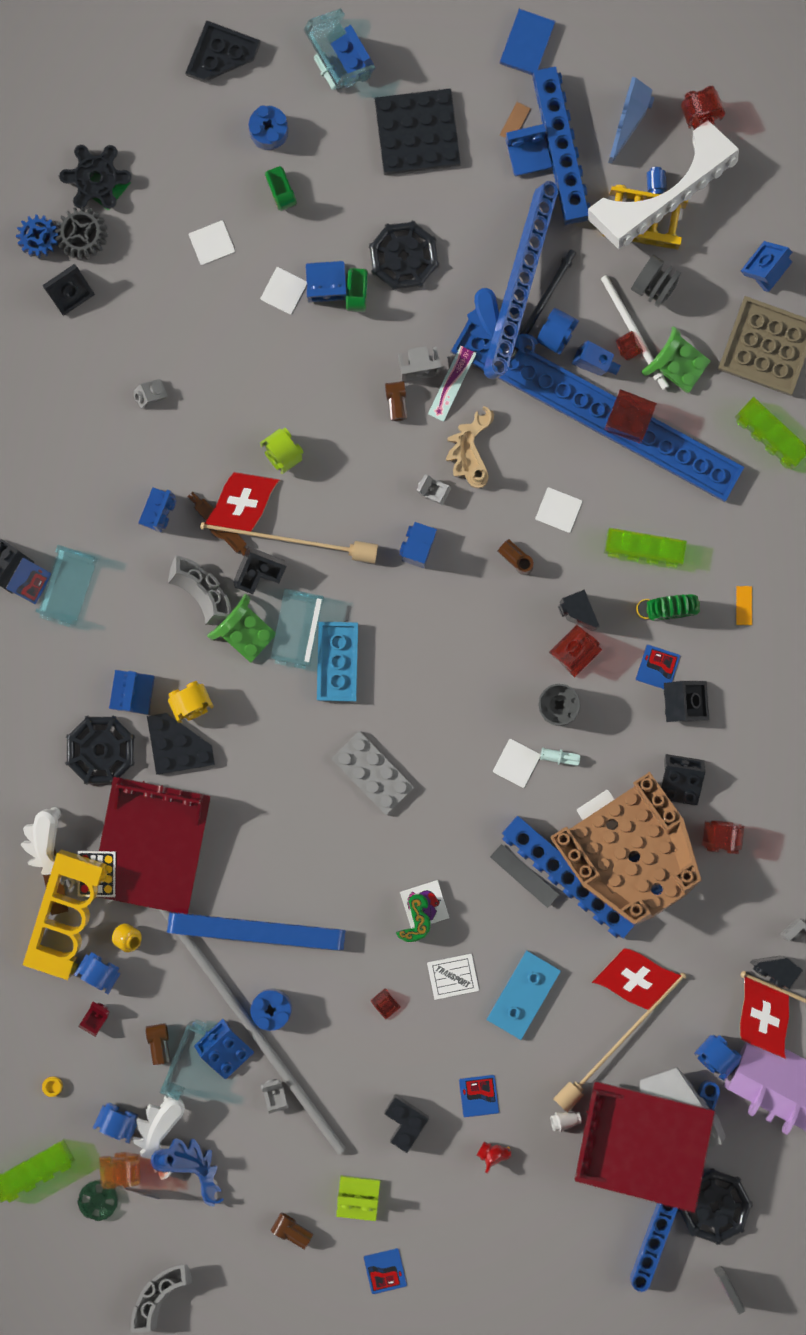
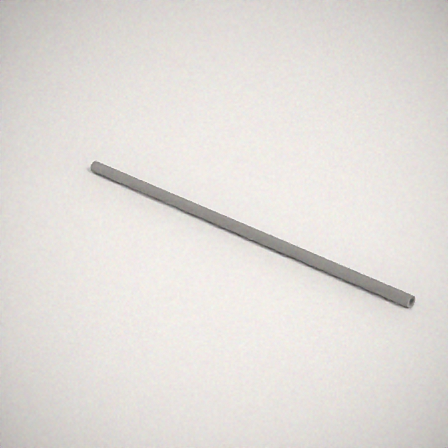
(260, 1040)

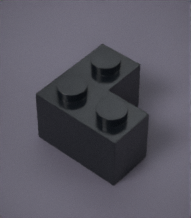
(258, 565)
(410, 1120)

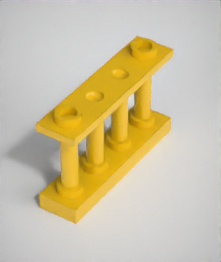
(651, 236)

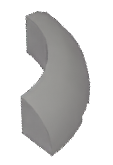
(202, 587)
(153, 1295)

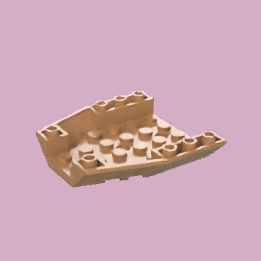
(645, 826)

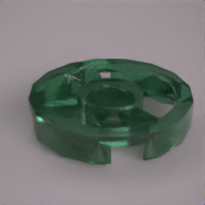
(97, 1201)

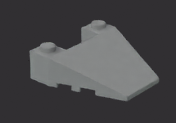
(676, 1087)

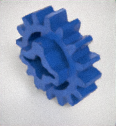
(45, 233)

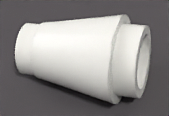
(562, 1120)

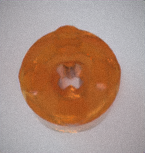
(120, 1170)

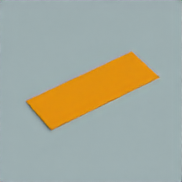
(743, 605)

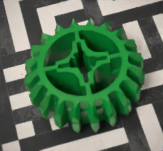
(673, 607)

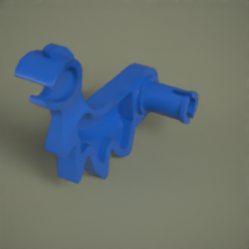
(486, 317)
(189, 1160)

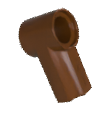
(396, 396)
(514, 556)
(158, 1038)
(287, 1228)

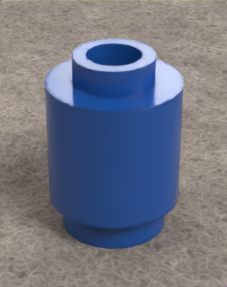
(656, 180)

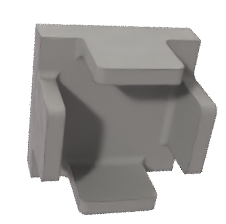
(419, 364)

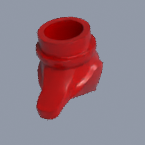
(493, 1154)

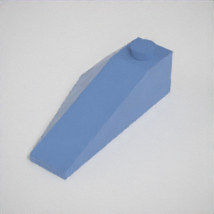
(634, 110)

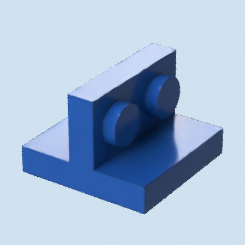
(351, 51)
(768, 264)
(132, 692)

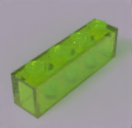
(771, 433)
(644, 547)
(36, 1168)

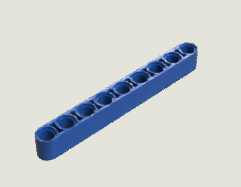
(256, 931)

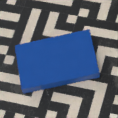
(527, 42)

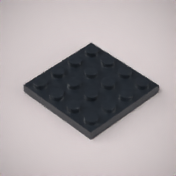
(417, 131)

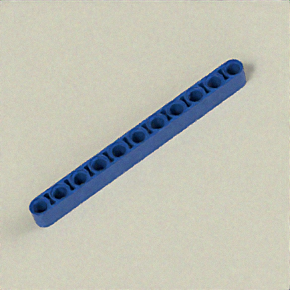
(515, 286)
(663, 1213)

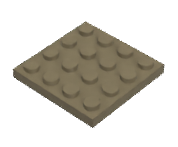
(766, 346)

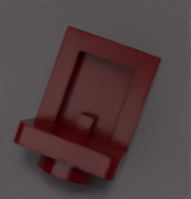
(94, 1018)

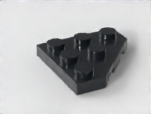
(220, 52)
(176, 746)

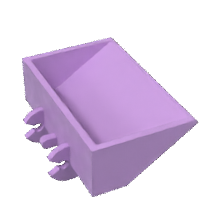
(772, 1084)

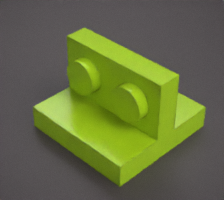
(358, 1198)

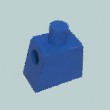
(588, 358)

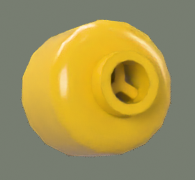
(126, 937)

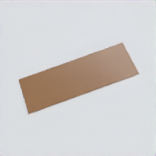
(515, 119)

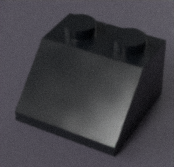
(578, 610)
(686, 701)

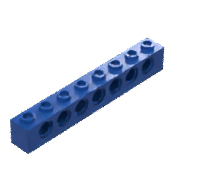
(551, 78)
(518, 826)

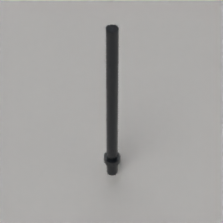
(565, 264)

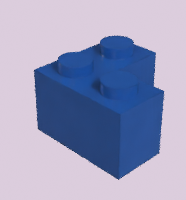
(418, 544)

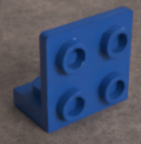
(528, 150)
(326, 281)
(157, 509)
(223, 1049)

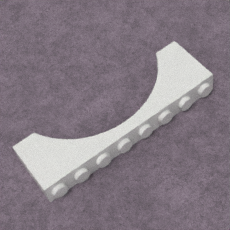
(626, 220)

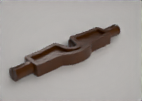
(230, 538)

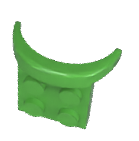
(679, 362)
(244, 630)

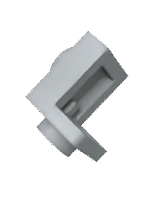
(149, 392)
(433, 489)
(274, 1095)

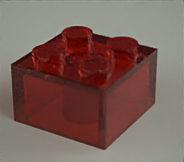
(630, 416)

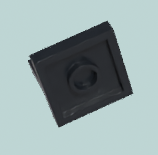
(68, 289)

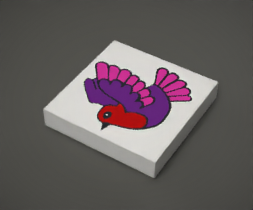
(436, 906)

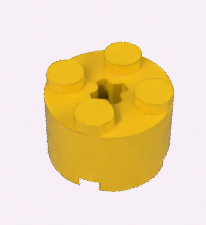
(190, 702)

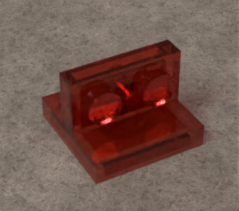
(576, 650)

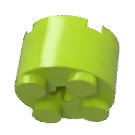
(282, 450)

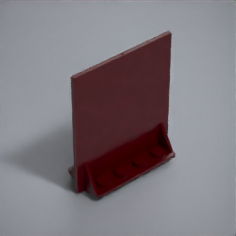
(155, 843)
(644, 1146)

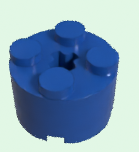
(264, 117)
(557, 331)
(97, 973)
(265, 1019)
(717, 1056)
(116, 1123)

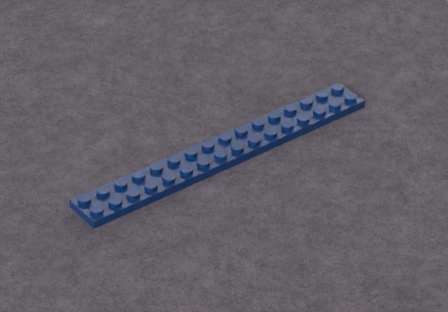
(592, 408)

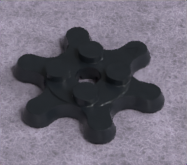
(87, 166)

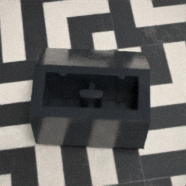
(9, 562)
(780, 970)

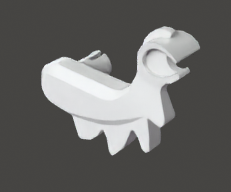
(42, 841)
(160, 1122)

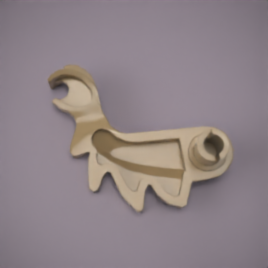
(468, 459)

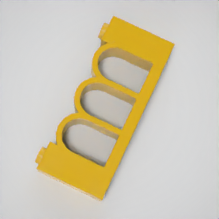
(48, 959)

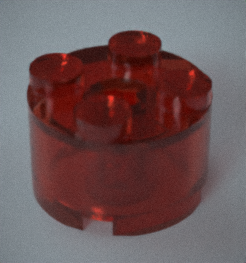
(702, 106)
(723, 836)

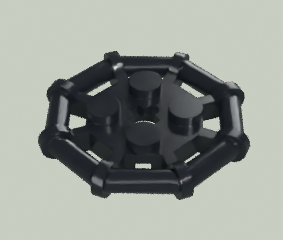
(396, 247)
(100, 738)
(726, 1211)

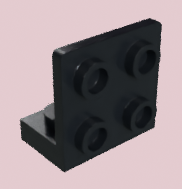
(683, 779)

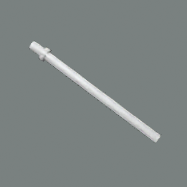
(658, 376)

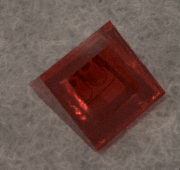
(629, 346)
(385, 1003)

